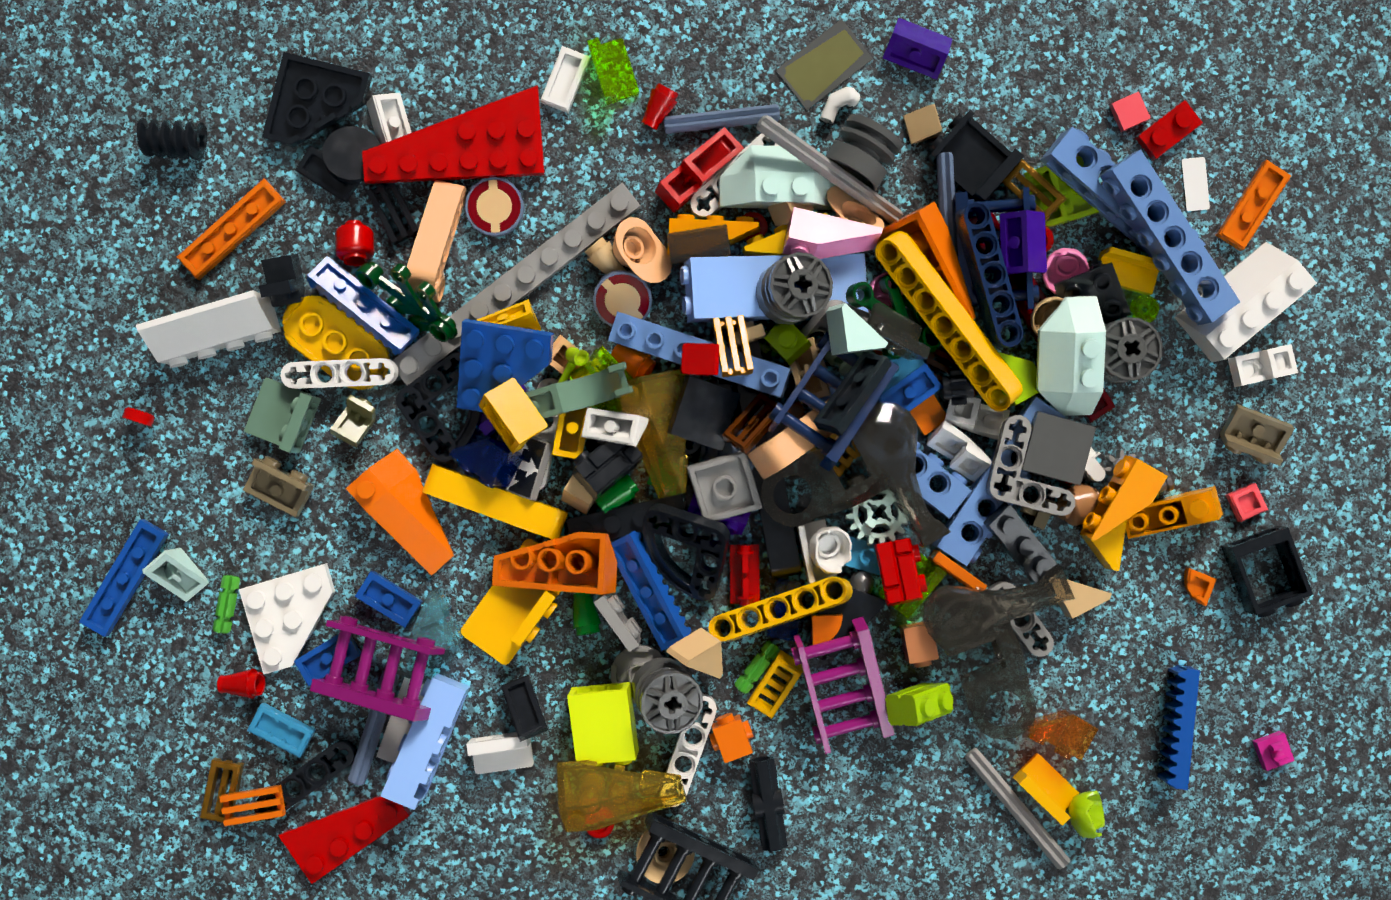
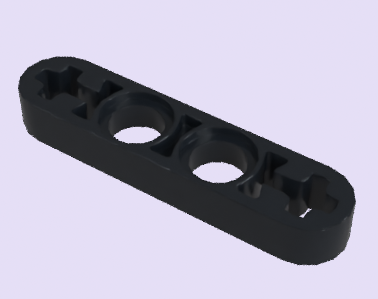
(306, 780)

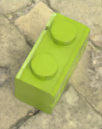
(919, 704)

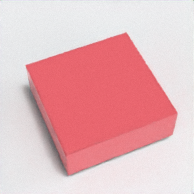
(1129, 111)
(1246, 502)

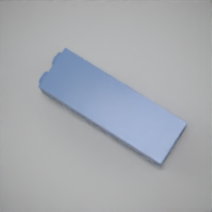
(728, 284)

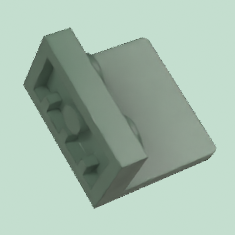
(282, 415)

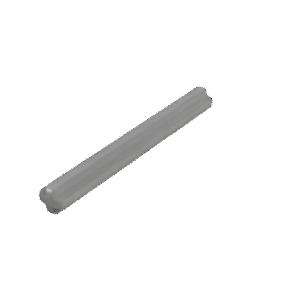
(1017, 808)

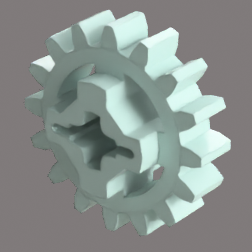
(888, 522)

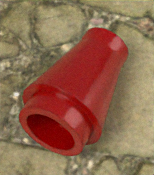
(659, 105)
(243, 684)

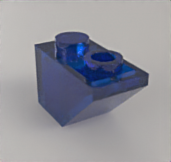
(489, 461)

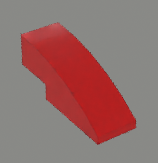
(698, 169)

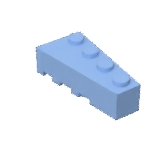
(425, 742)

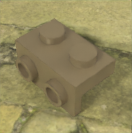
(1256, 435)
(279, 487)

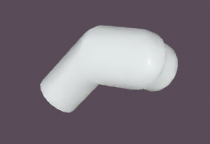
(838, 99)

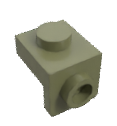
(354, 421)

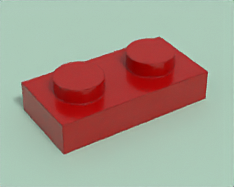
(1169, 130)

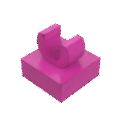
(1273, 750)

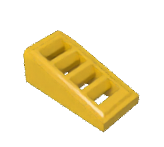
(786, 662)

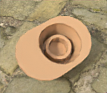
(850, 209)
(641, 250)

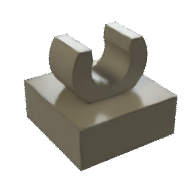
(1039, 518)

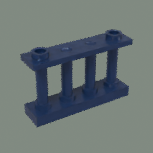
(1031, 292)
(830, 448)

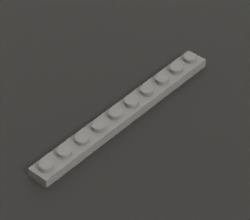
(523, 277)

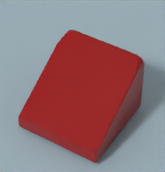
(700, 359)

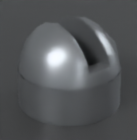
(862, 581)

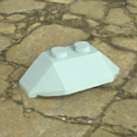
(771, 177)
(1072, 356)

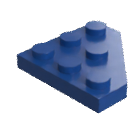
(494, 355)

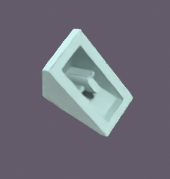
(850, 332)
(176, 573)

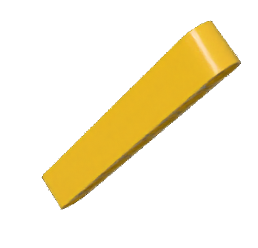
(950, 335)

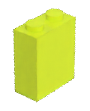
(603, 723)

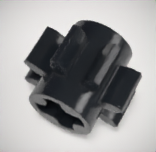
(957, 388)

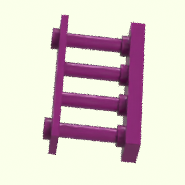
(871, 692)
(383, 699)

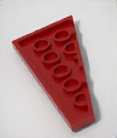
(480, 143)

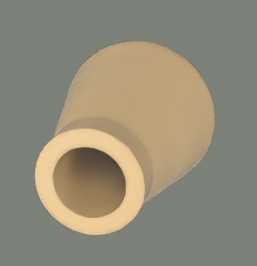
(602, 256)

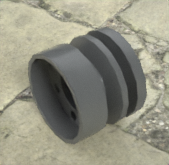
(865, 149)
(783, 301)
(1144, 350)
(657, 683)

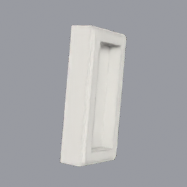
(565, 79)

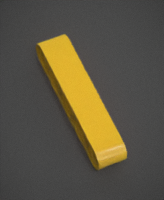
(494, 502)
(766, 609)

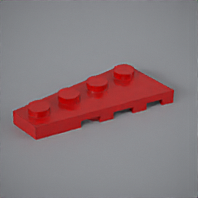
(337, 837)

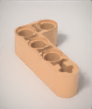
(436, 236)
(783, 448)

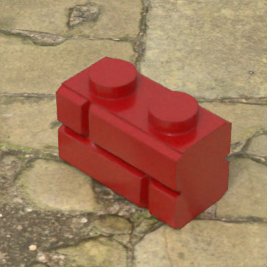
(899, 571)

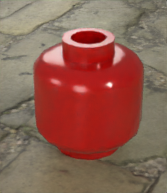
(354, 243)

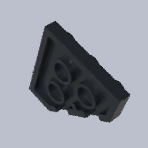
(311, 98)

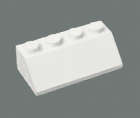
(1265, 286)
(210, 328)

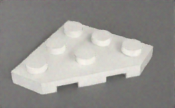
(286, 613)

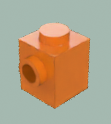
(731, 737)

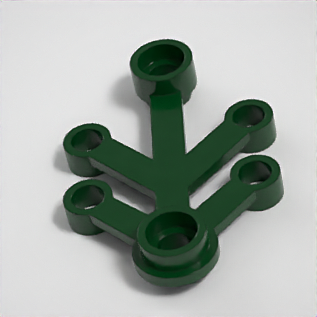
(408, 300)
(898, 303)

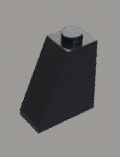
(859, 605)

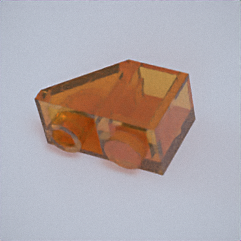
(1065, 731)

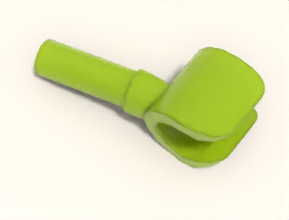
(574, 358)

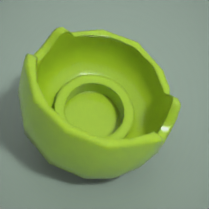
(1087, 814)

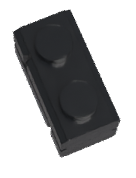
(605, 466)

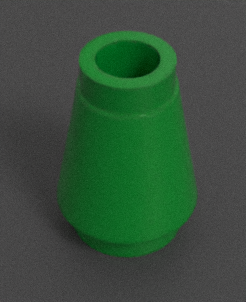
(618, 494)
(585, 615)

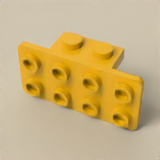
(508, 618)

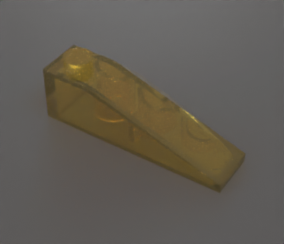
(662, 452)
(603, 796)

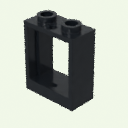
(1282, 539)

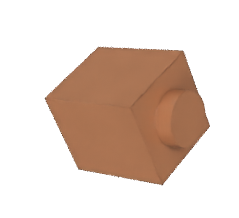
(918, 645)

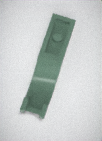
(581, 392)

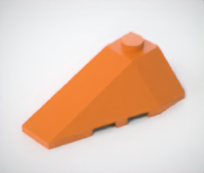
(934, 240)
(395, 500)
(567, 564)

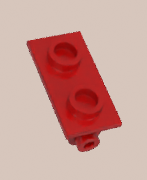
(744, 574)

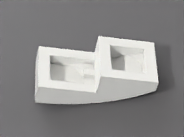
(1262, 365)
(977, 418)
(965, 455)

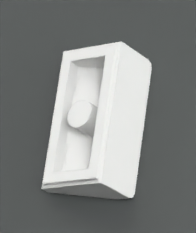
(388, 117)
(613, 426)

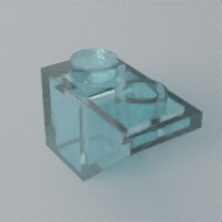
(435, 621)

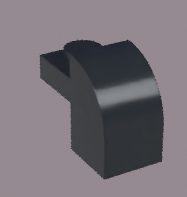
(283, 280)

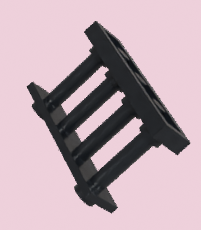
(686, 842)

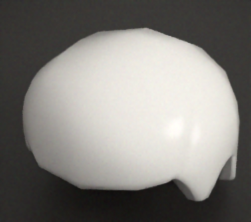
(830, 549)

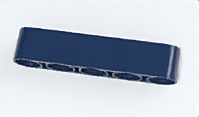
(993, 260)

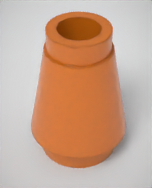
(637, 362)

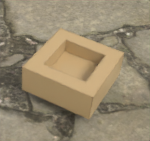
(754, 332)

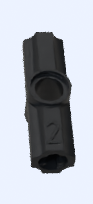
(768, 803)

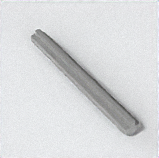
(828, 169)

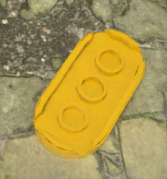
(327, 333)

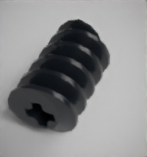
(171, 142)

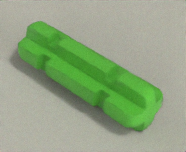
(226, 604)
(757, 667)

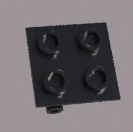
(1099, 282)

